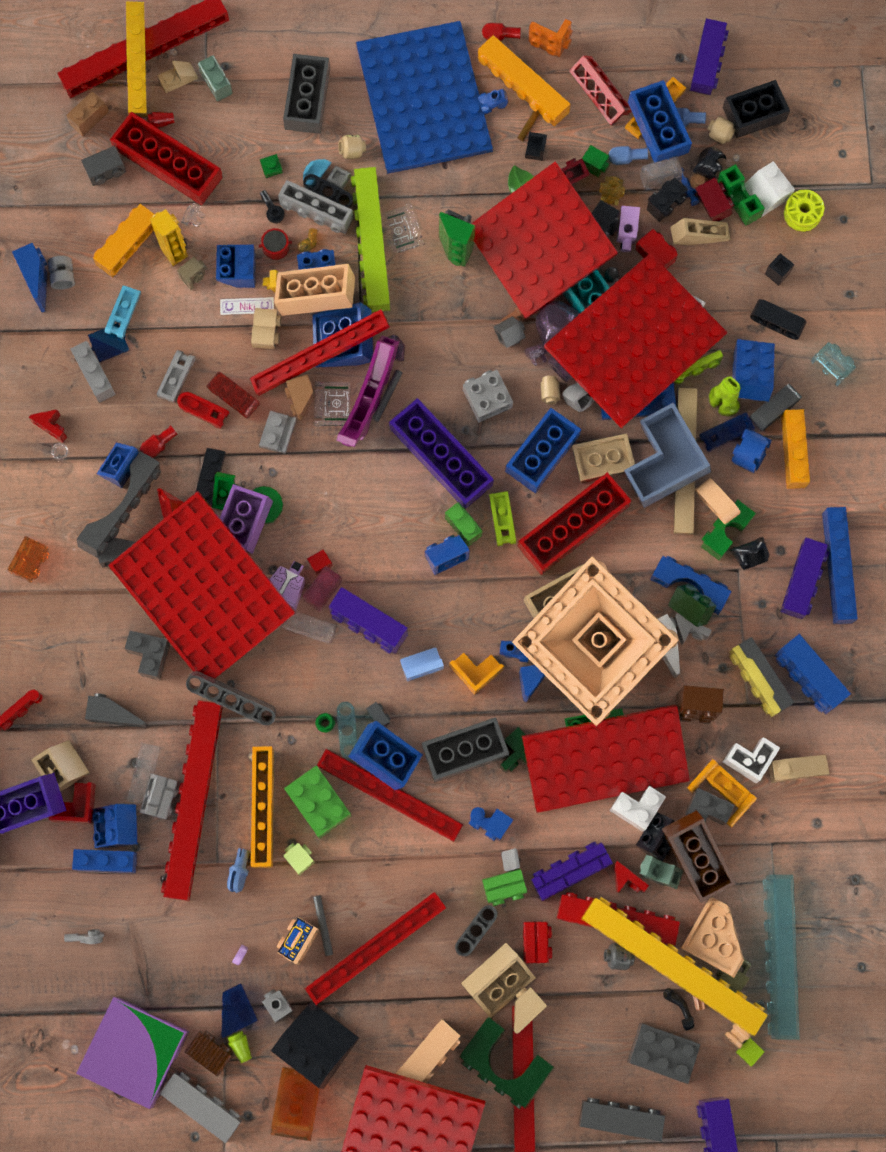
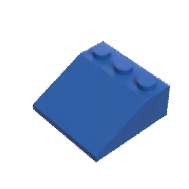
(332, 321)

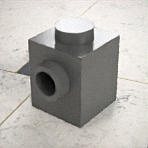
(510, 332)

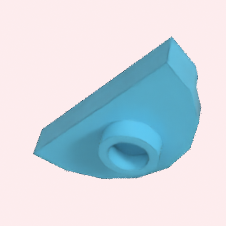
(317, 168)

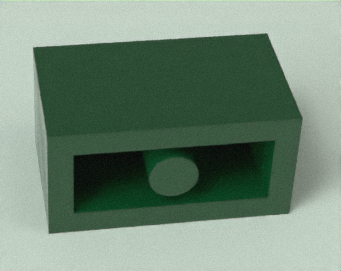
(692, 605)

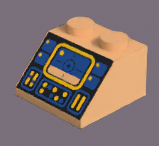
(298, 940)

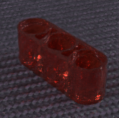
(233, 395)

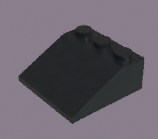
(315, 1045)

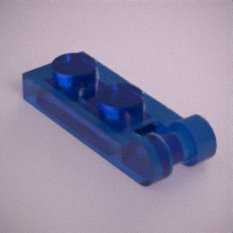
(726, 431)

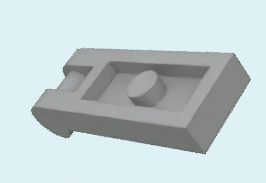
(175, 376)

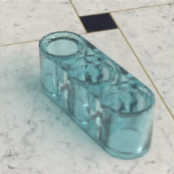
(344, 721)

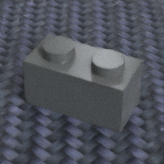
(377, 714)

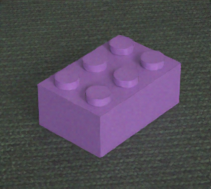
(245, 515)

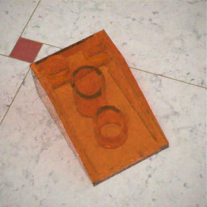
(294, 1106)

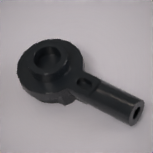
(274, 214)

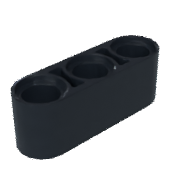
(323, 184)
(778, 319)

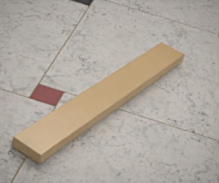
(685, 496)

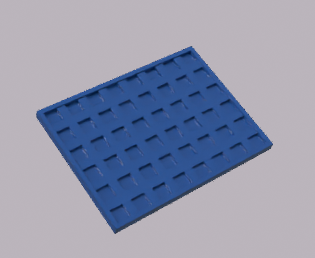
(424, 97)

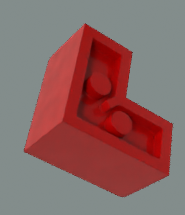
(82, 806)

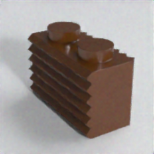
(209, 1053)

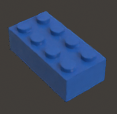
(659, 121)
(543, 450)
(812, 674)

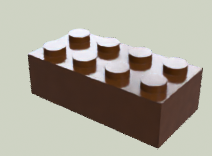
(698, 856)

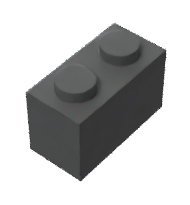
(103, 166)

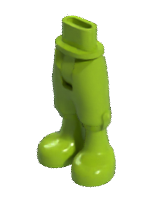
(726, 393)

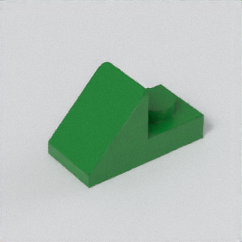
(222, 487)

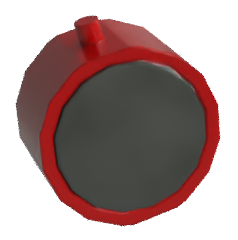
(275, 244)

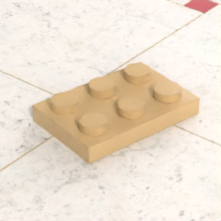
(603, 456)

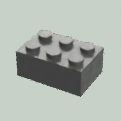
(663, 1053)

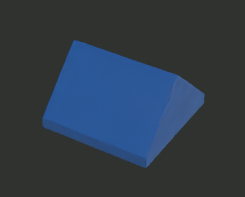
(117, 464)
(530, 679)

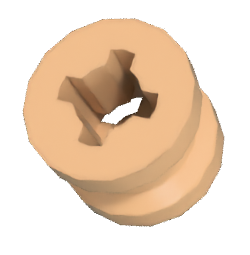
(737, 1036)

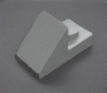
(685, 627)

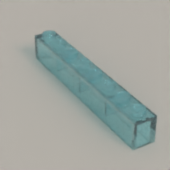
(782, 957)

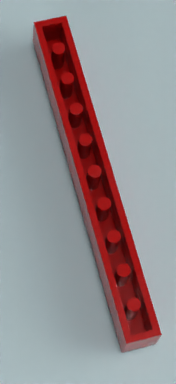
(158, 39)
(193, 801)

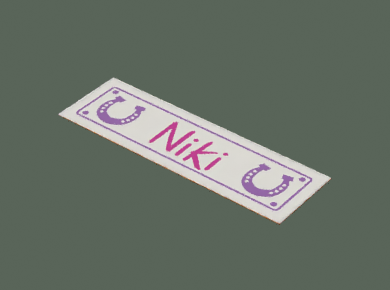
(245, 305)

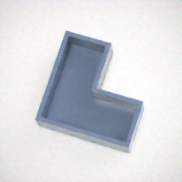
(676, 459)

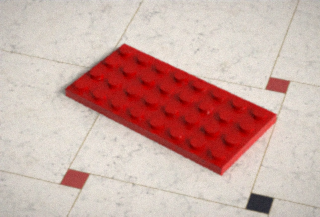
(603, 760)

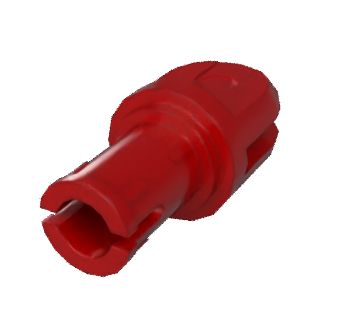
(500, 31)
(156, 444)

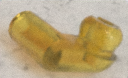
(310, 242)

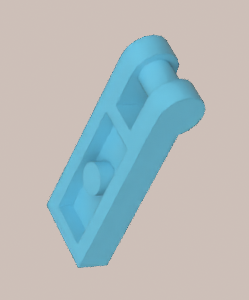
(123, 311)

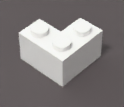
(754, 763)
(638, 813)

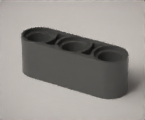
(773, 410)
(484, 925)

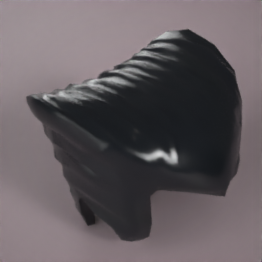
(708, 162)
(751, 553)

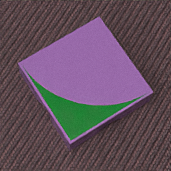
(132, 1052)

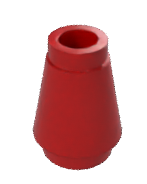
(160, 119)

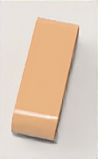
(717, 501)

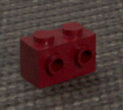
(575, 170)
(714, 200)

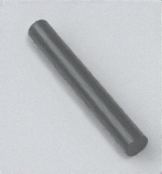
(387, 395)
(323, 925)

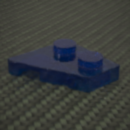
(236, 1010)

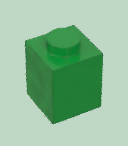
(596, 161)

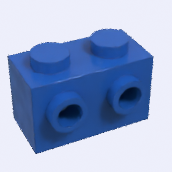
(316, 259)

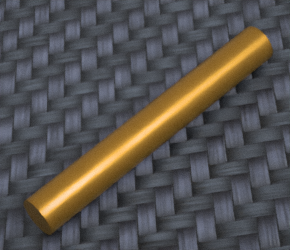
(528, 125)

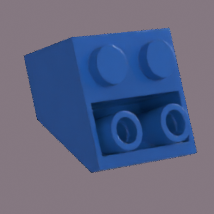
(236, 265)
(115, 826)

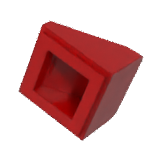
(319, 561)

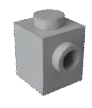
(277, 1005)

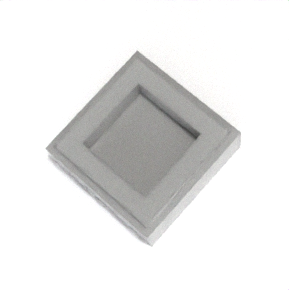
(339, 177)

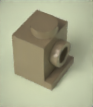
(192, 272)

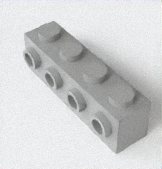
(316, 207)

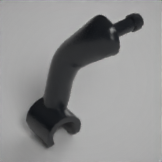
(671, 996)

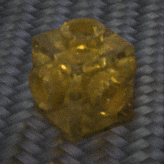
(612, 190)

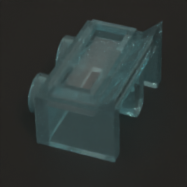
(834, 362)

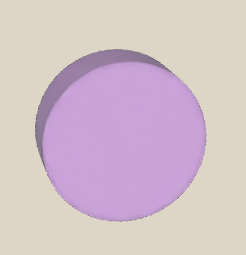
(240, 955)

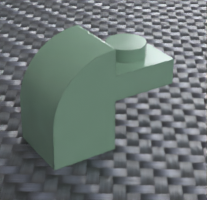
(660, 872)

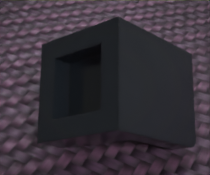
(536, 146)
(779, 269)

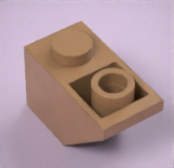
(301, 393)

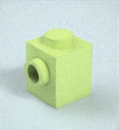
(298, 857)

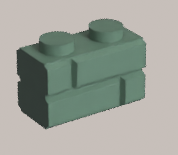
(215, 78)

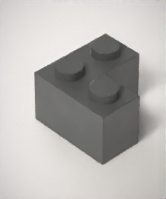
(153, 653)
(710, 807)

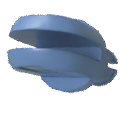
(691, 117)
(624, 155)
(238, 871)

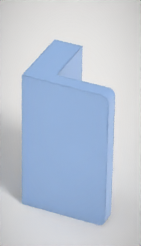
(421, 664)

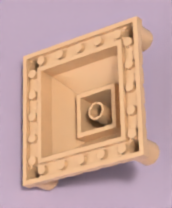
(595, 640)

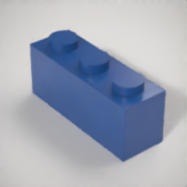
(104, 861)

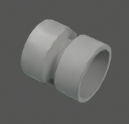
(61, 272)

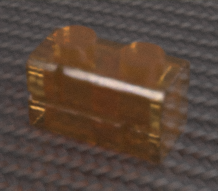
(28, 559)

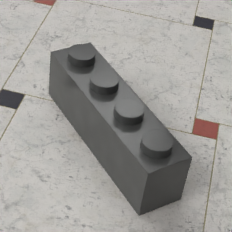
(621, 1120)

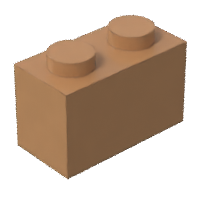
(87, 113)

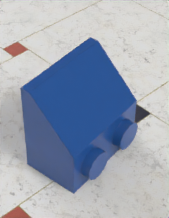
(447, 554)

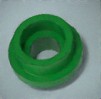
(325, 716)

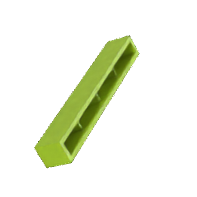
(371, 239)

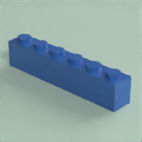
(839, 565)

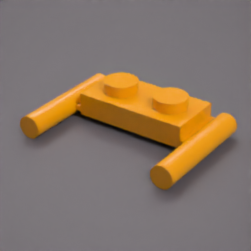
(727, 787)

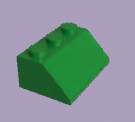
(456, 238)

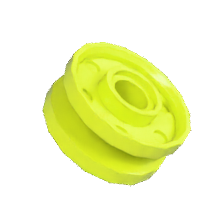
(803, 200)

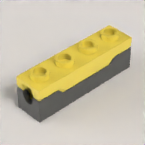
(761, 677)

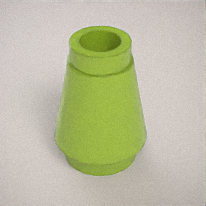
(239, 1045)

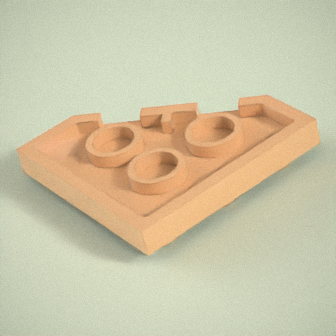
(715, 938)

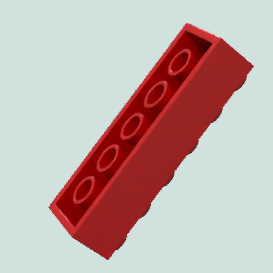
(166, 158)
(574, 523)

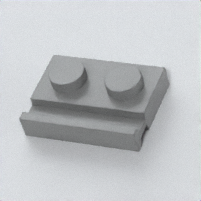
(277, 432)

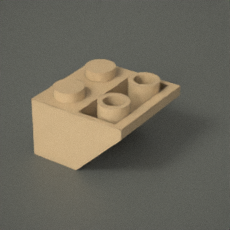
(63, 762)

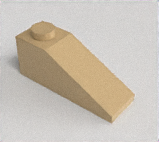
(698, 231)
(798, 768)

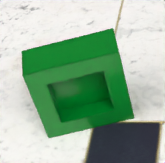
(271, 166)

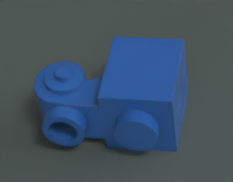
(494, 826)

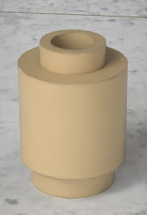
(550, 390)

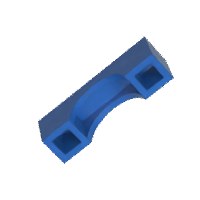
(670, 572)

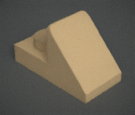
(179, 75)

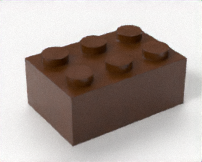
(699, 703)

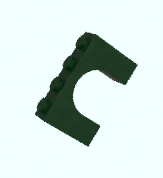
(477, 1056)

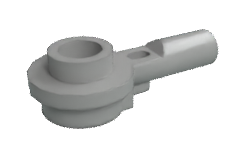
(93, 937)

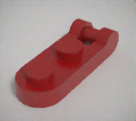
(202, 409)
(19, 708)

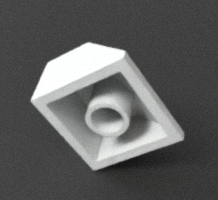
(770, 187)

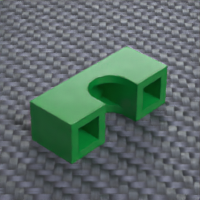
(747, 207)
(717, 542)

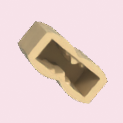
(265, 328)

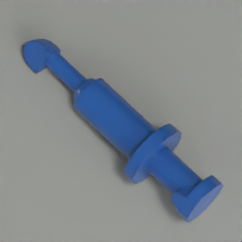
(691, 191)

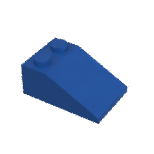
(34, 272)

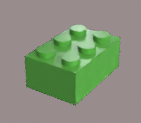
(317, 802)

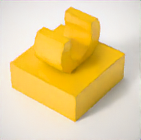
(271, 281)

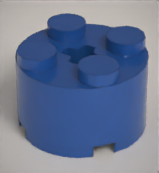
(751, 450)

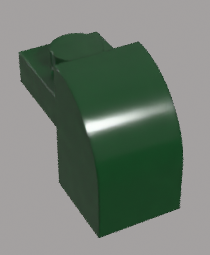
(515, 744)

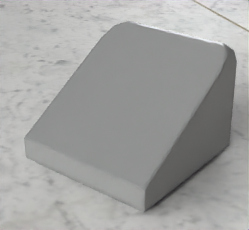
(510, 860)

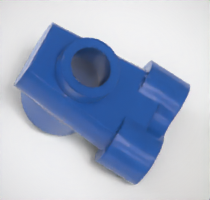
(495, 99)
(515, 653)

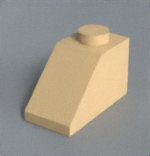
(526, 1008)

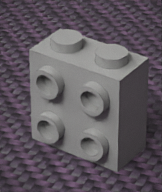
(487, 395)

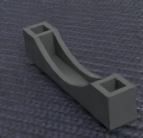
(96, 535)

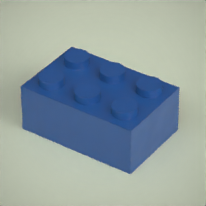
(754, 369)
(385, 755)

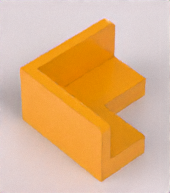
(476, 677)

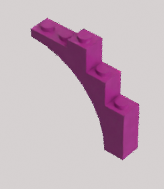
(369, 396)

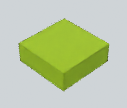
(750, 1052)

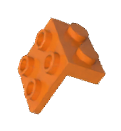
(549, 40)

